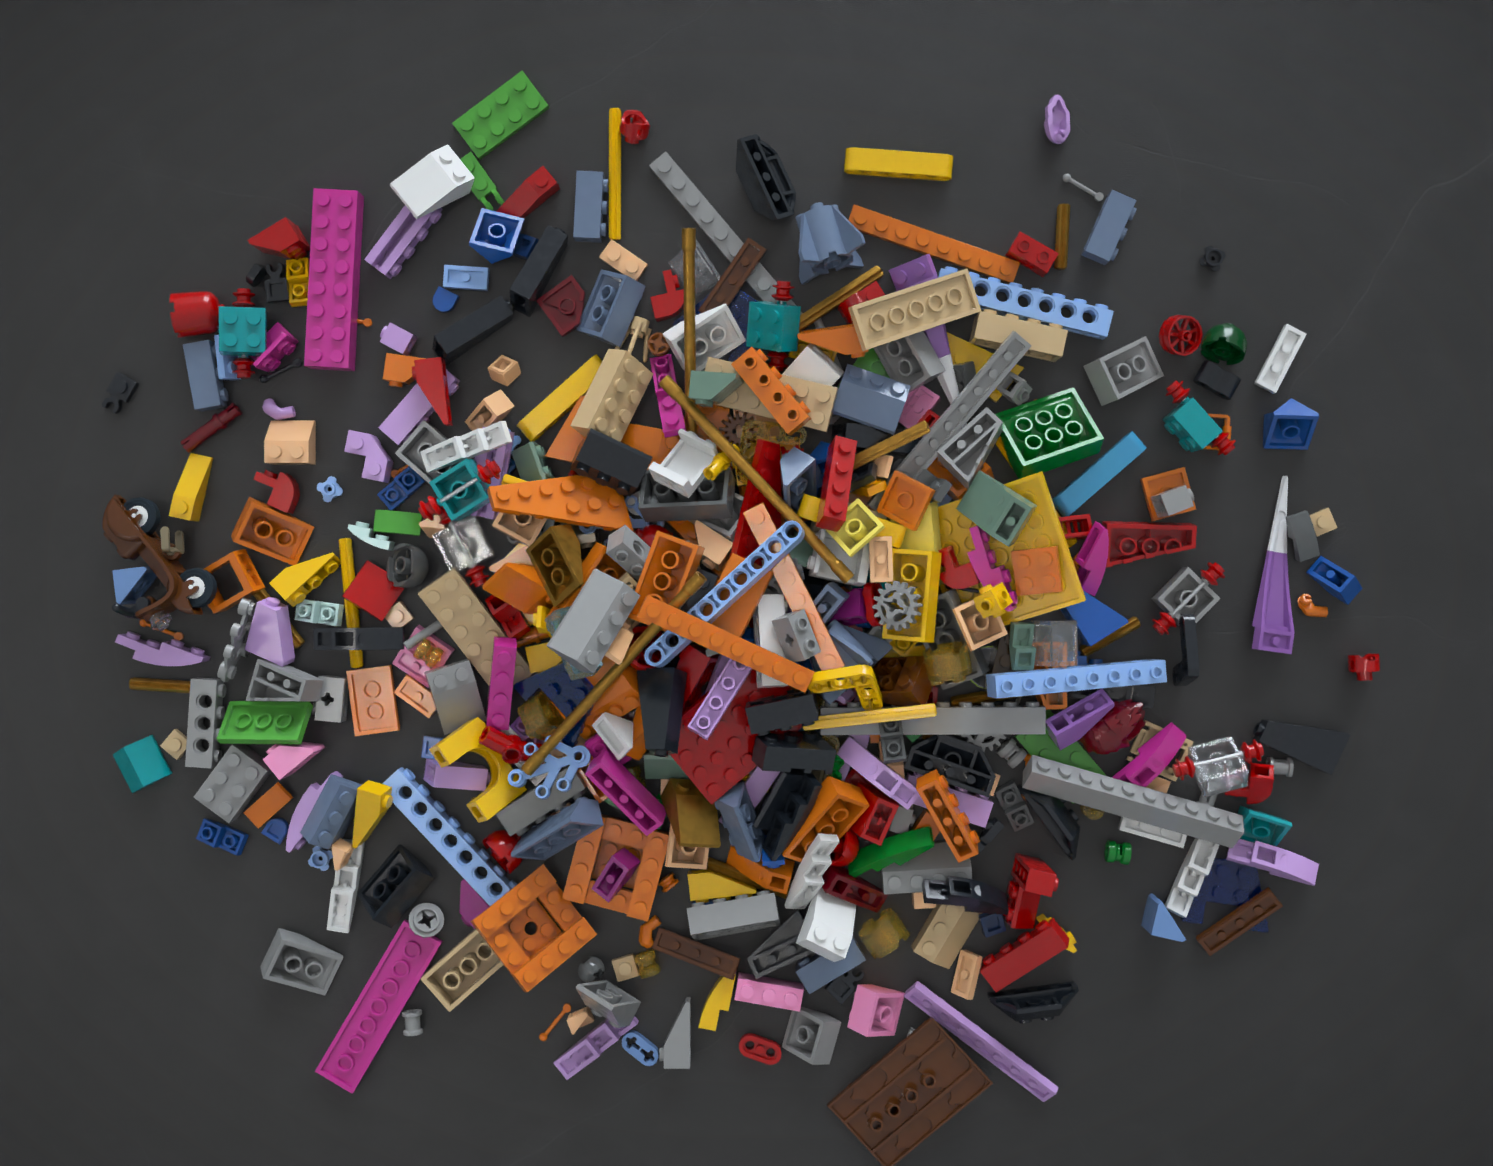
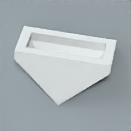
(616, 733)

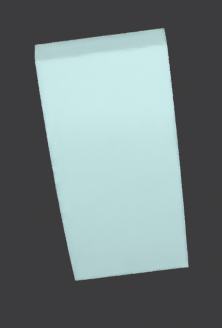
(366, 534)
(319, 612)

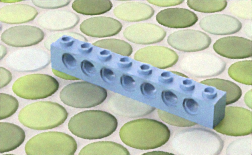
(1100, 313)
(1076, 678)
(438, 837)

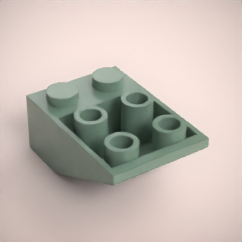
(996, 508)

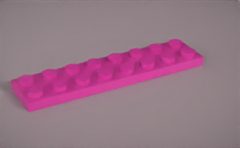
(377, 1008)

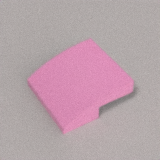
(917, 405)
(416, 668)

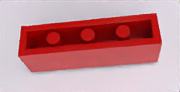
(836, 484)
(1034, 875)
(1024, 954)

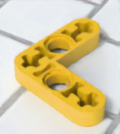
(855, 677)

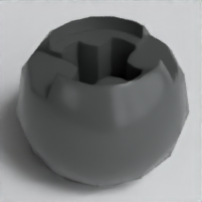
(591, 969)

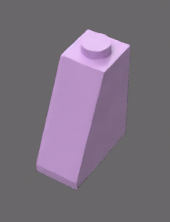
(271, 632)
(456, 775)

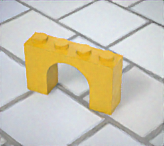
(499, 791)

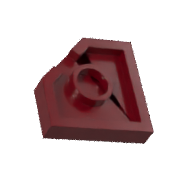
(564, 305)

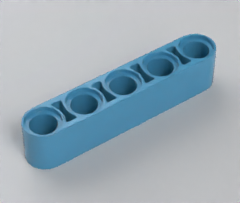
(1098, 474)

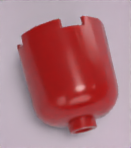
(195, 313)

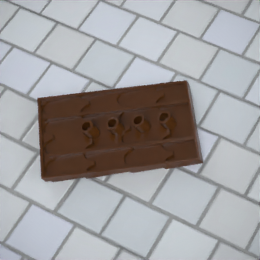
(924, 1080)

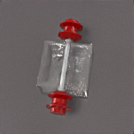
(464, 546)
(1218, 765)

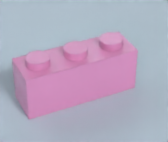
(769, 992)

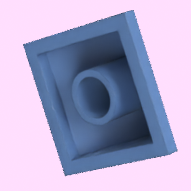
(132, 583)
(1159, 921)

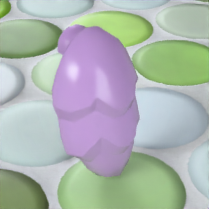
(1057, 120)

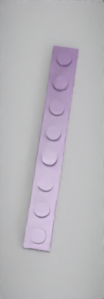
(981, 1041)

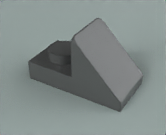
(940, 485)

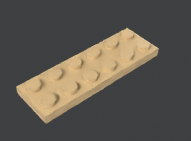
(914, 309)
(816, 396)
(468, 622)

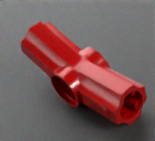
(509, 746)

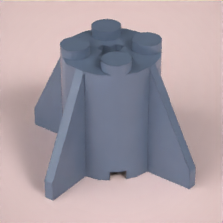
(826, 241)
(855, 649)

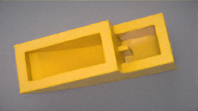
(717, 1000)

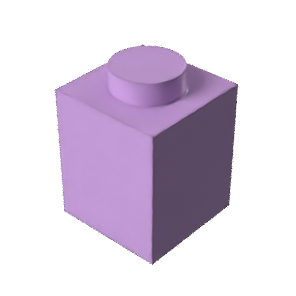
(397, 339)

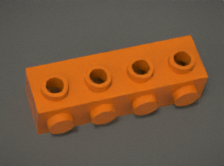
(771, 391)
(947, 816)

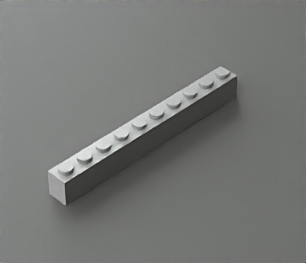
(954, 720)
(1132, 801)

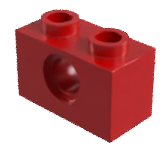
(1031, 254)

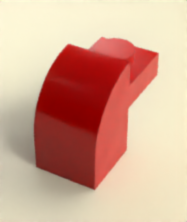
(868, 293)
(671, 303)
(285, 490)
(956, 575)
(509, 617)
(1259, 784)

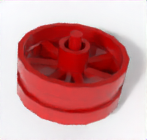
(1179, 334)

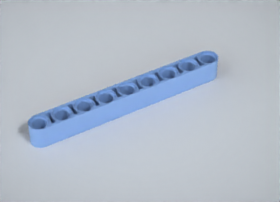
(730, 583)

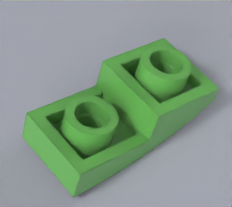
(397, 522)

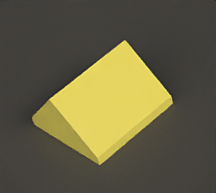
(858, 528)

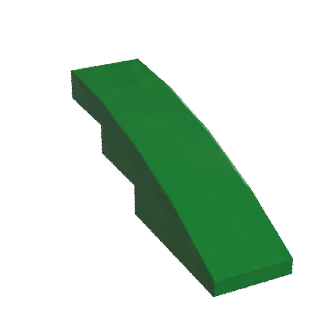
(895, 849)

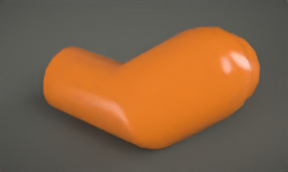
(1309, 609)
(645, 931)

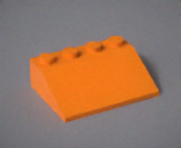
(617, 699)

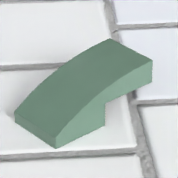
(1020, 644)

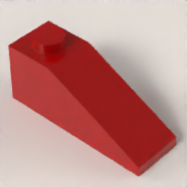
(530, 194)
(432, 380)

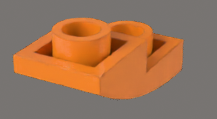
(268, 805)

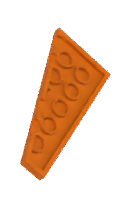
(564, 499)

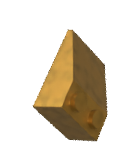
(558, 562)
(690, 815)

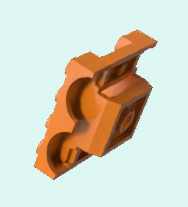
(596, 850)
(536, 955)

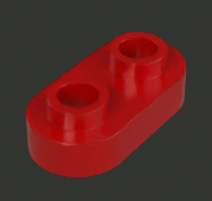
(868, 592)
(758, 1050)

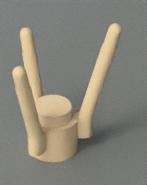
(638, 329)

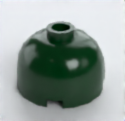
(1224, 343)

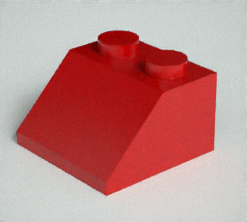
(281, 240)

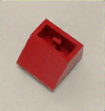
(877, 817)
(1021, 906)

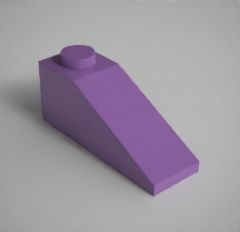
(1078, 719)

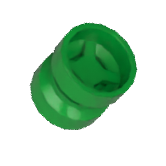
(1117, 852)

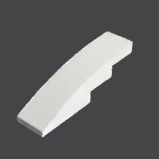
(466, 446)
(809, 873)
(1191, 876)
(345, 892)

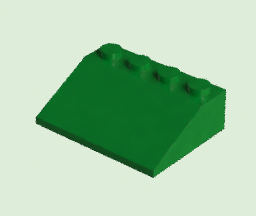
(1049, 433)

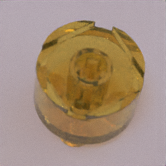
(947, 663)
(539, 716)
(883, 934)

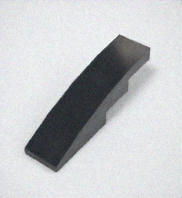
(1137, 693)
(790, 820)

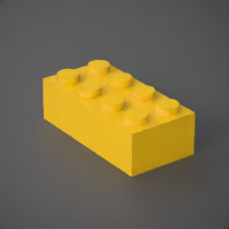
(920, 571)

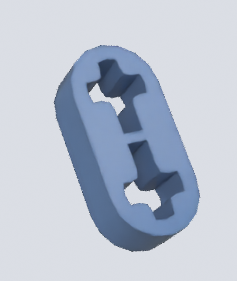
(644, 1044)

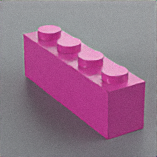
(501, 682)
(626, 792)

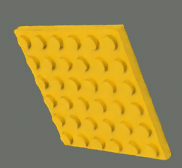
(1040, 531)

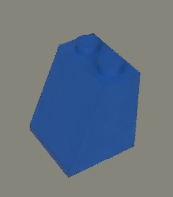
(1093, 620)

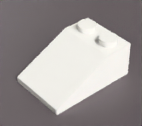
(433, 182)
(715, 336)
(828, 926)

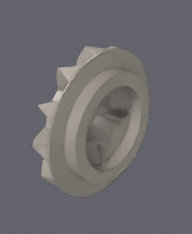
(430, 911)

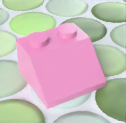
(288, 758)
(875, 1010)

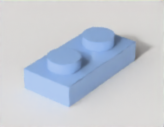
(466, 277)
(225, 364)

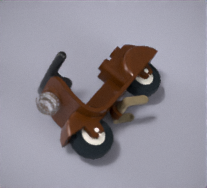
(132, 530)

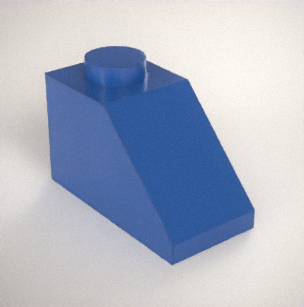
(1335, 580)

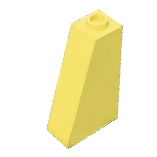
(927, 535)

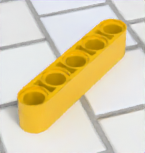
(898, 164)
(559, 401)
(809, 510)

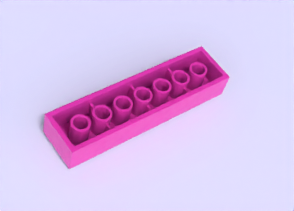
(334, 279)

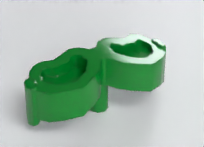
(838, 763)

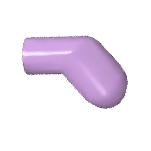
(276, 412)

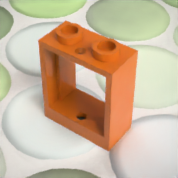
(246, 574)

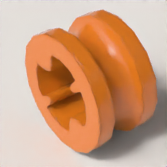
(668, 882)

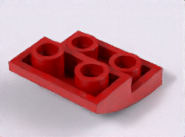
(372, 591)

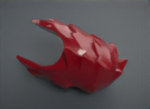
(1115, 728)

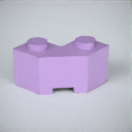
(377, 462)

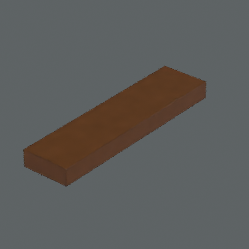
(734, 276)
(1239, 921)
(696, 953)

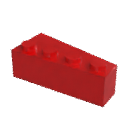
(1146, 540)

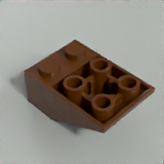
(902, 680)

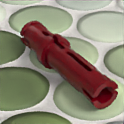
(218, 422)

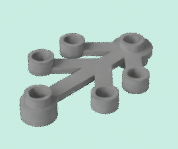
(238, 634)

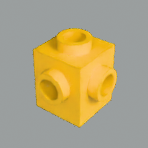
(992, 600)

